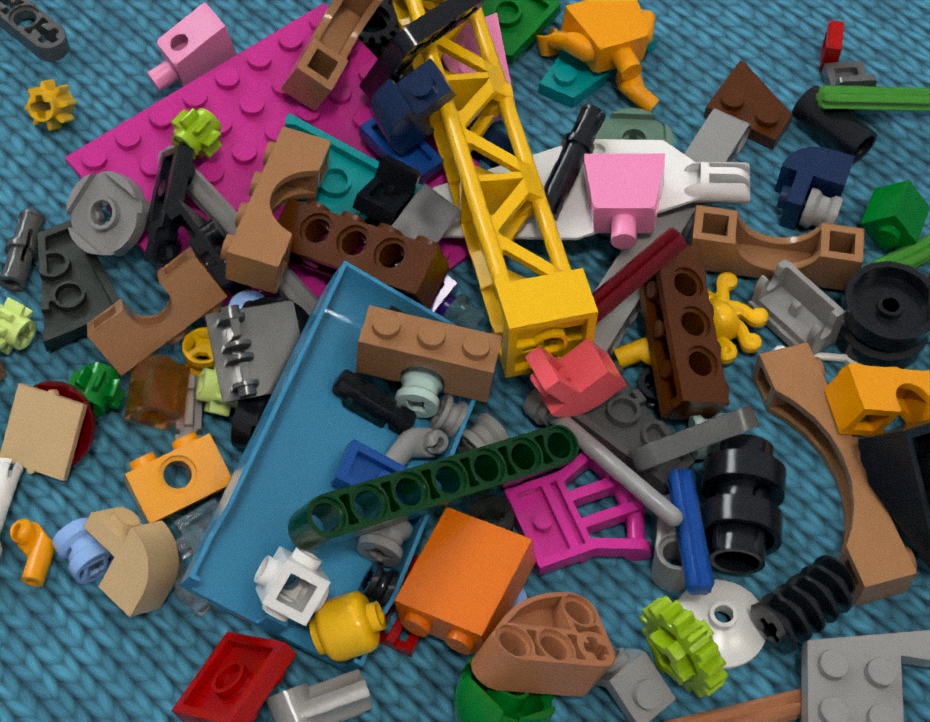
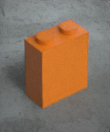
(464, 581)

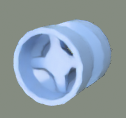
(85, 554)

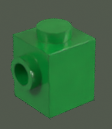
(895, 215)

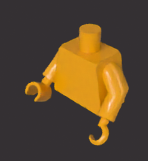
(603, 35)

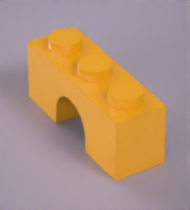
(871, 397)

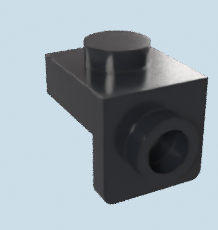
(388, 191)

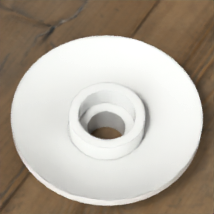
(738, 639)

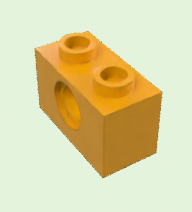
(160, 501)

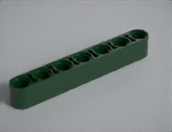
(533, 452)

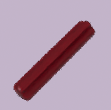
(638, 271)

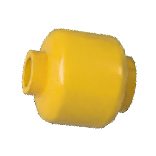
(347, 626)

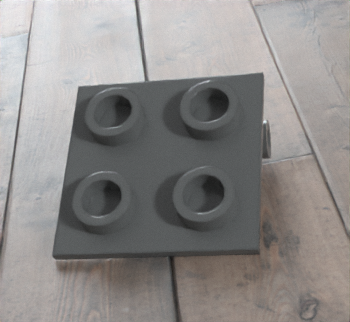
(251, 347)

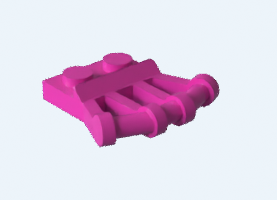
(559, 534)

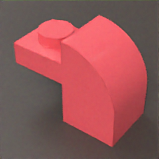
(575, 381)

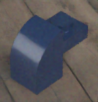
(404, 107)
(810, 169)

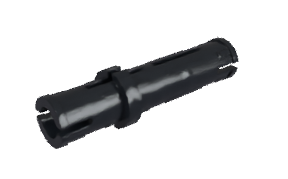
(572, 156)

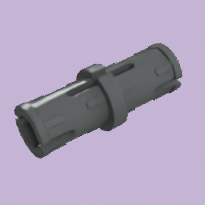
(21, 250)

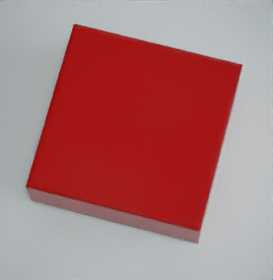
(832, 43)

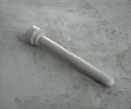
(643, 491)

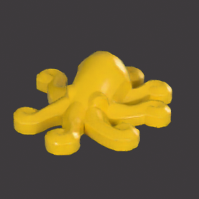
(728, 323)

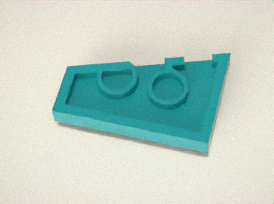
(572, 80)

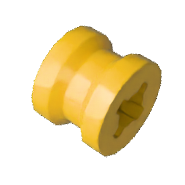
(194, 345)

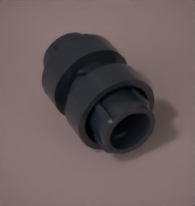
(741, 504)

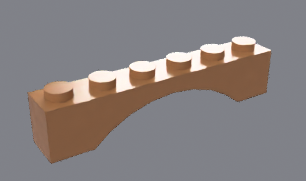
(872, 550)

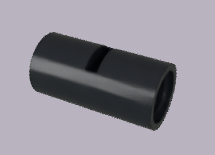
(836, 128)

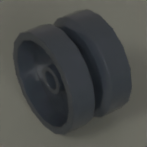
(885, 315)

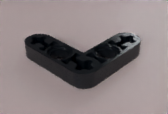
(414, 38)

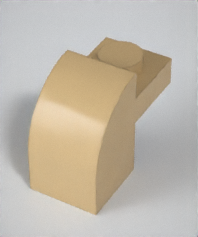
(143, 559)

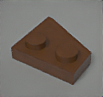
(752, 101)

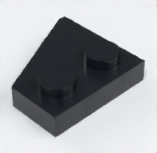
(206, 242)

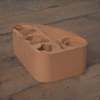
(546, 647)

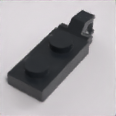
(172, 179)

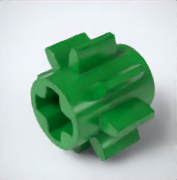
(100, 386)

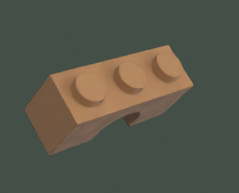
(130, 337)
(457, 353)

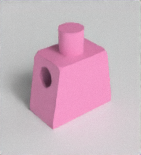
(191, 49)
(624, 194)

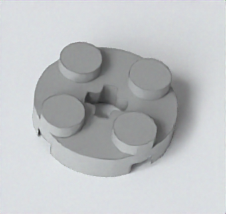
(128, 213)

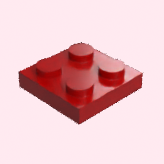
(235, 680)

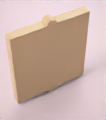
(43, 431)

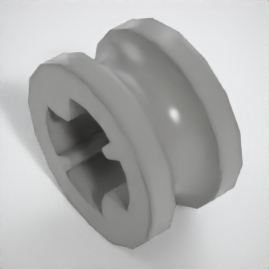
(449, 415)

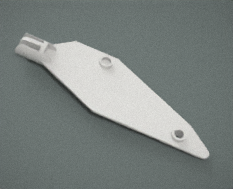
(683, 184)

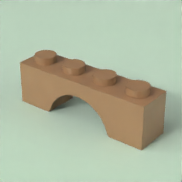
(328, 50)
(261, 246)
(823, 255)

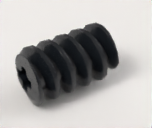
(805, 603)

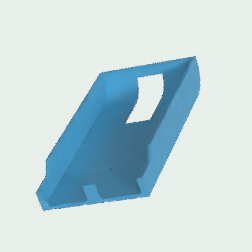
(295, 460)

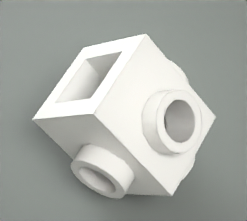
(295, 600)

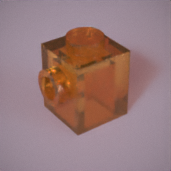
(157, 392)

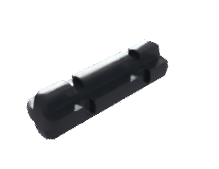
(374, 401)

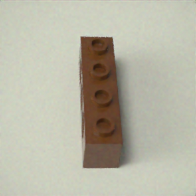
(416, 276)
(683, 339)

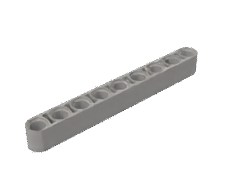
(717, 141)

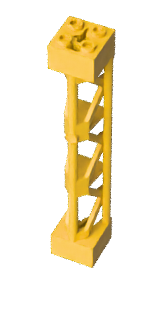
(528, 312)

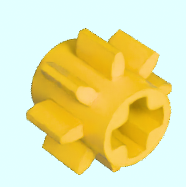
(50, 104)

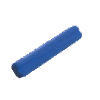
(691, 533)

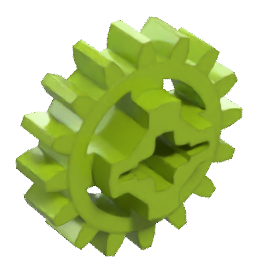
(683, 646)

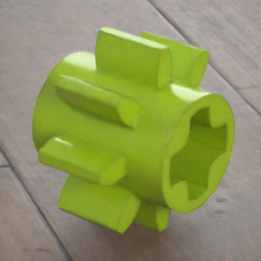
(198, 131)

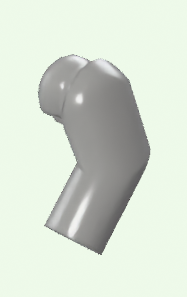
(418, 444)

